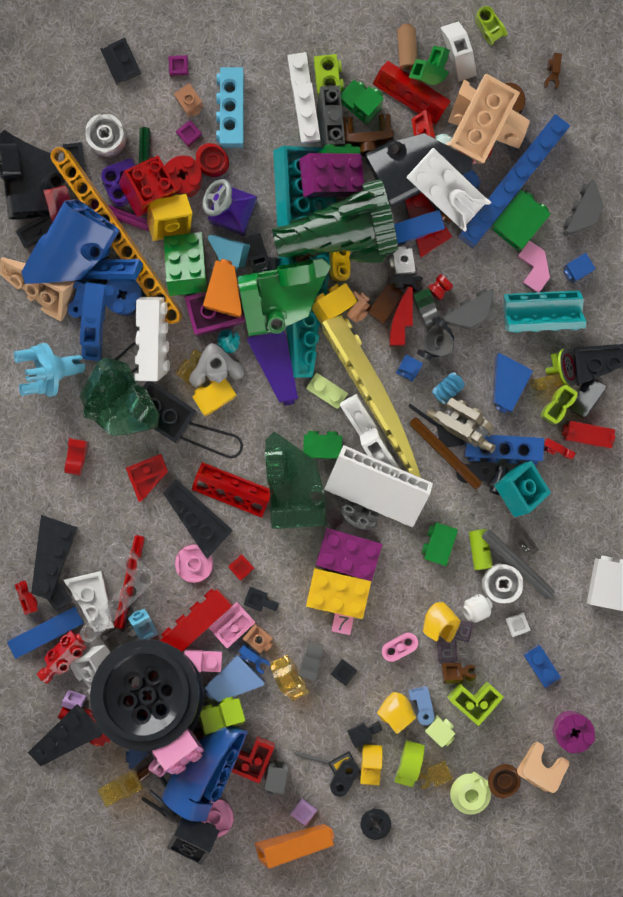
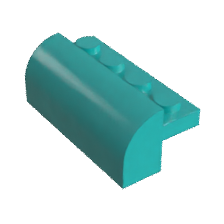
(543, 311)

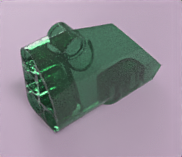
(117, 400)
(291, 480)

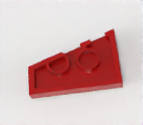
(418, 206)

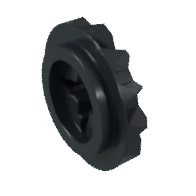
(374, 833)

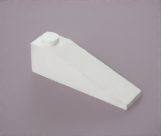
(88, 663)

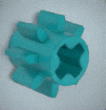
(228, 340)

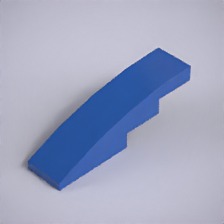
(418, 227)

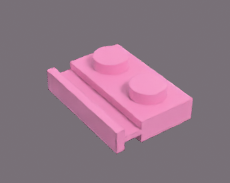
(232, 625)

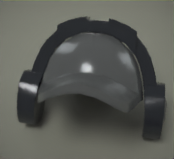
(438, 340)

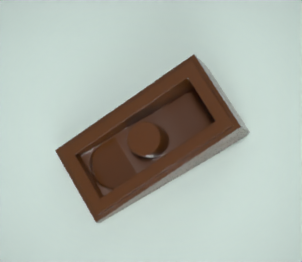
(385, 303)

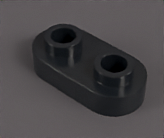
(477, 468)
(344, 778)

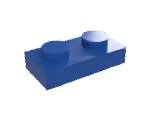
(542, 666)

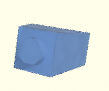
(233, 680)

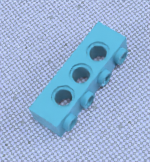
(230, 77)

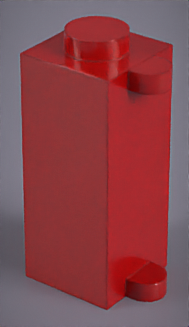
(588, 434)

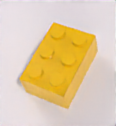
(338, 593)

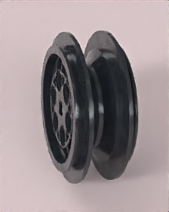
(114, 685)

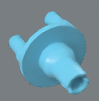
(48, 369)

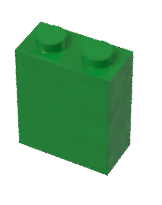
(520, 220)

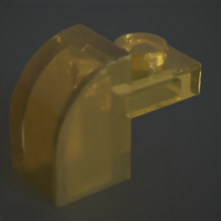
(287, 678)
(119, 788)

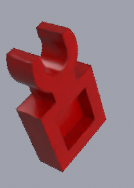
(553, 447)
(27, 601)

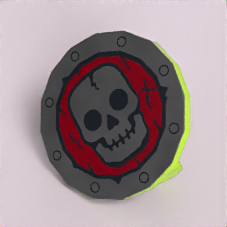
(564, 365)

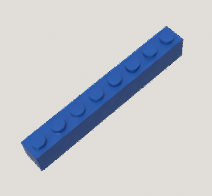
(514, 180)

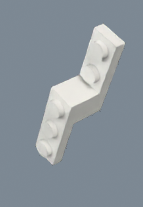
(303, 98)
(370, 435)

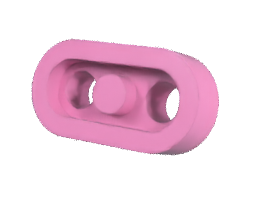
(400, 648)

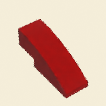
(402, 319)

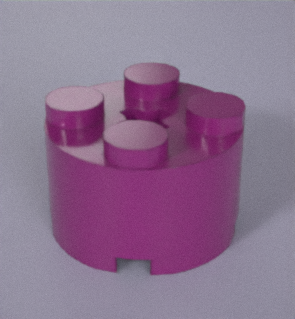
(584, 731)

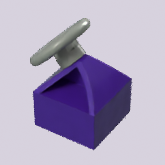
(231, 207)

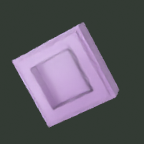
(72, 699)
(303, 812)

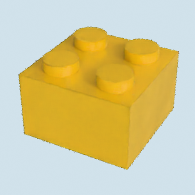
(169, 217)

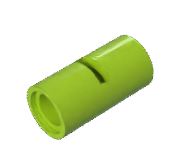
(480, 550)

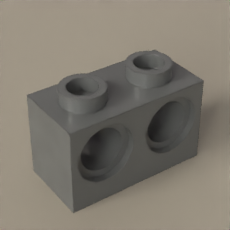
(276, 777)

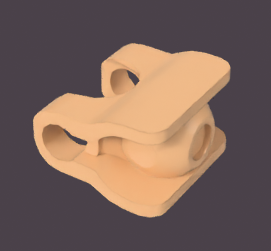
(537, 774)

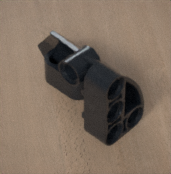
(396, 167)
(25, 176)

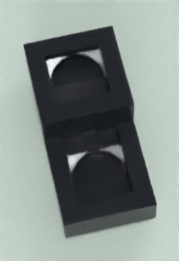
(257, 253)

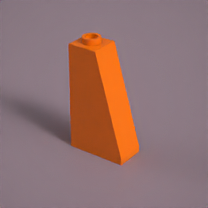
(294, 845)

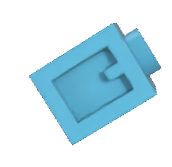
(142, 624)

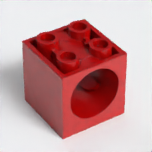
(146, 184)

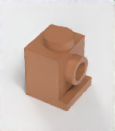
(254, 632)

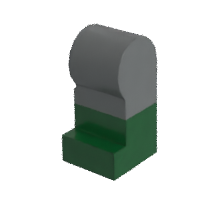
(426, 307)

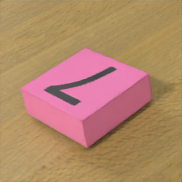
(342, 624)

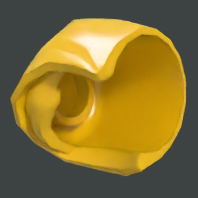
(440, 622)
(396, 711)

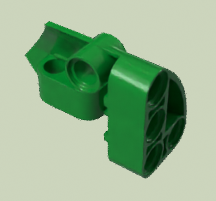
(281, 294)

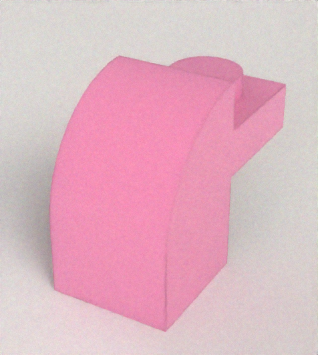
(205, 660)

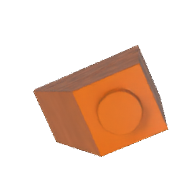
(223, 290)

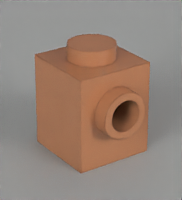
(189, 100)

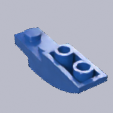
(92, 321)

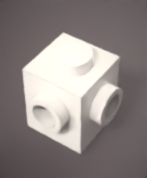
(402, 261)

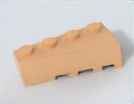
(513, 128)

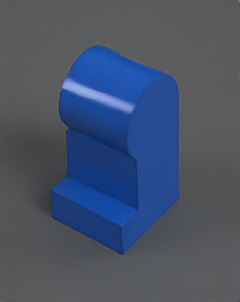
(75, 306)

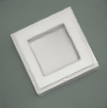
(517, 624)

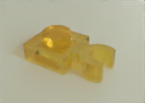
(437, 774)

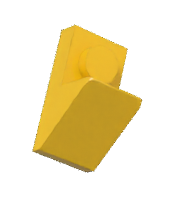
(371, 764)

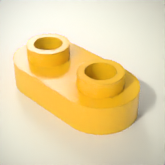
(339, 262)

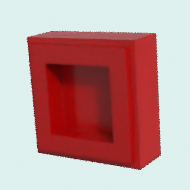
(241, 567)

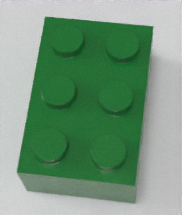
(185, 264)

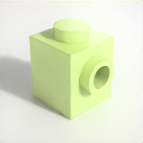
(441, 731)

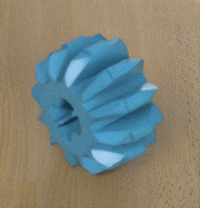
(448, 388)

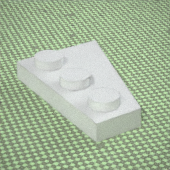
(90, 594)

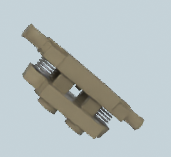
(465, 423)

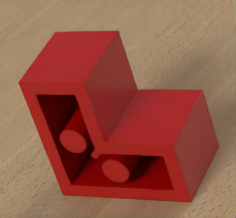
(254, 764)

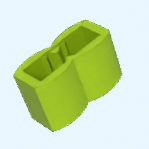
(556, 409)

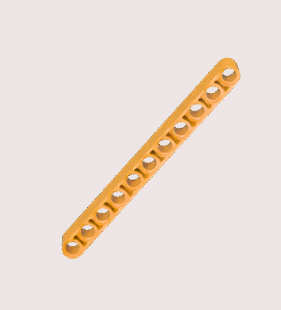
(119, 246)

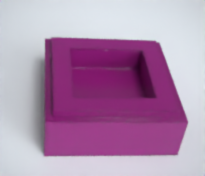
(178, 65)
(188, 133)

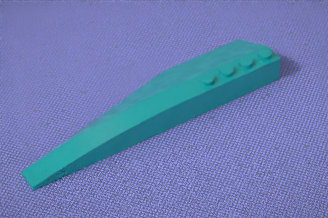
(290, 206)

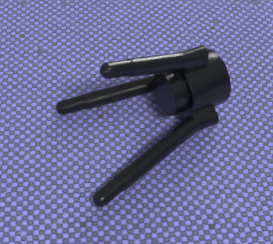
(164, 809)

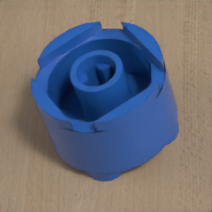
(113, 296)

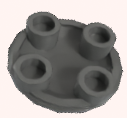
(360, 516)

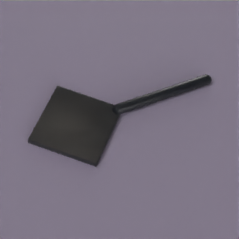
(444, 436)

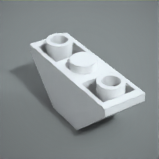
(460, 50)

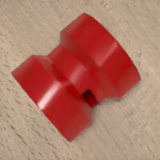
(440, 287)

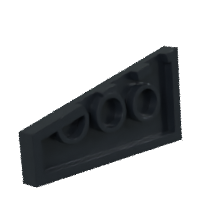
(68, 734)

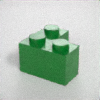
(362, 101)

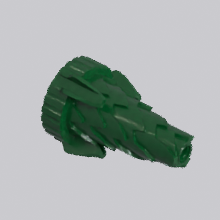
(356, 224)

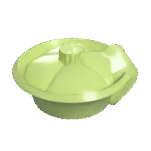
(470, 793)

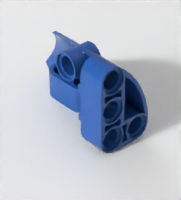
(70, 245)

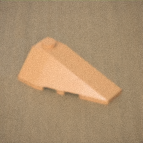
(52, 296)

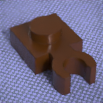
(454, 673)

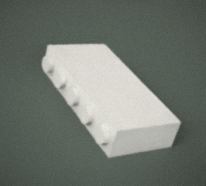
(378, 486)
(606, 584)

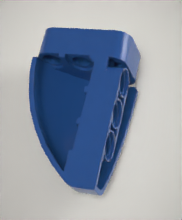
(205, 779)

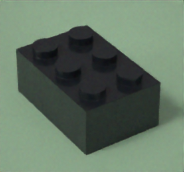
(173, 413)

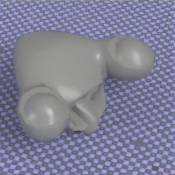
(216, 365)

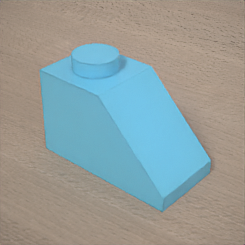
(230, 250)

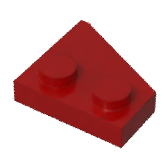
(146, 475)

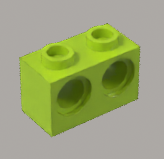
(323, 76)

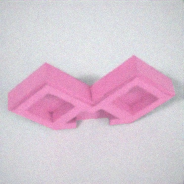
(537, 259)

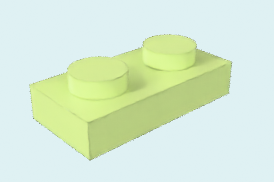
(326, 391)

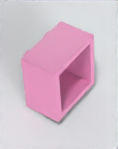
(179, 753)

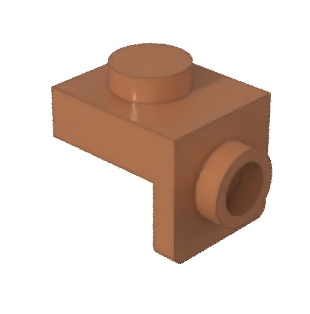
(360, 309)

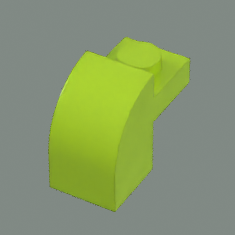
(410, 763)

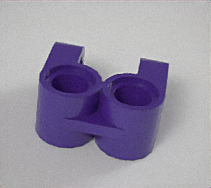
(112, 187)

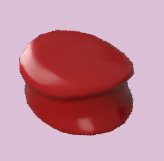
(212, 160)

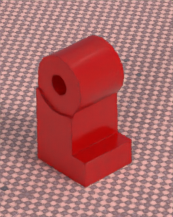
(75, 456)

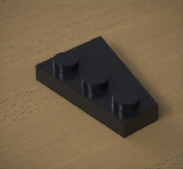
(596, 361)

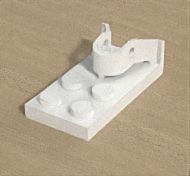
(447, 188)

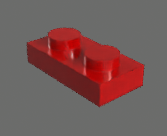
(423, 124)

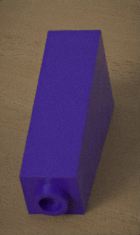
(274, 358)

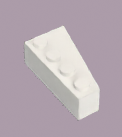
(151, 339)

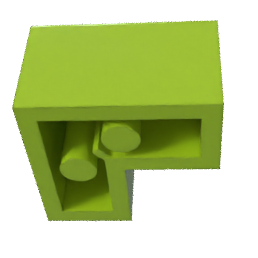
(476, 706)
(224, 715)

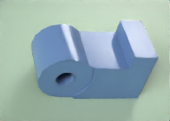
(425, 710)

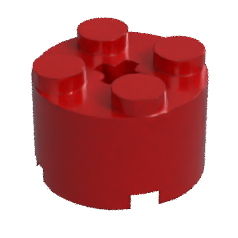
(192, 171)

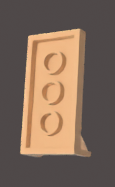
(484, 118)

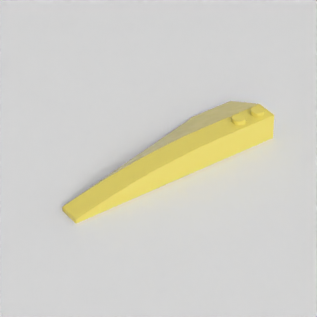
(370, 387)

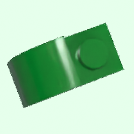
(433, 70)

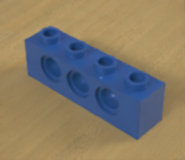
(534, 447)

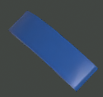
(45, 632)

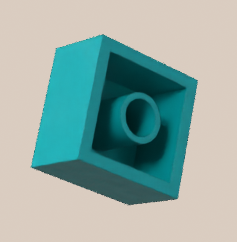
(522, 489)

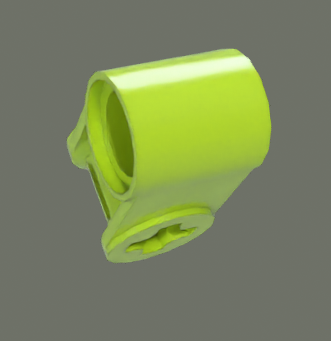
(492, 28)

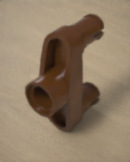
(368, 140)

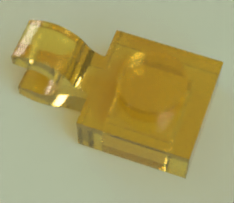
(188, 366)

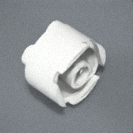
(108, 125)
(513, 583)

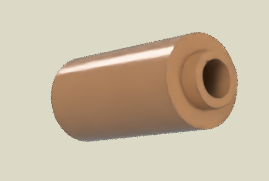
(407, 46)

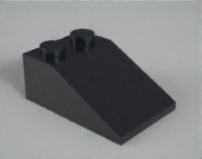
(193, 839)

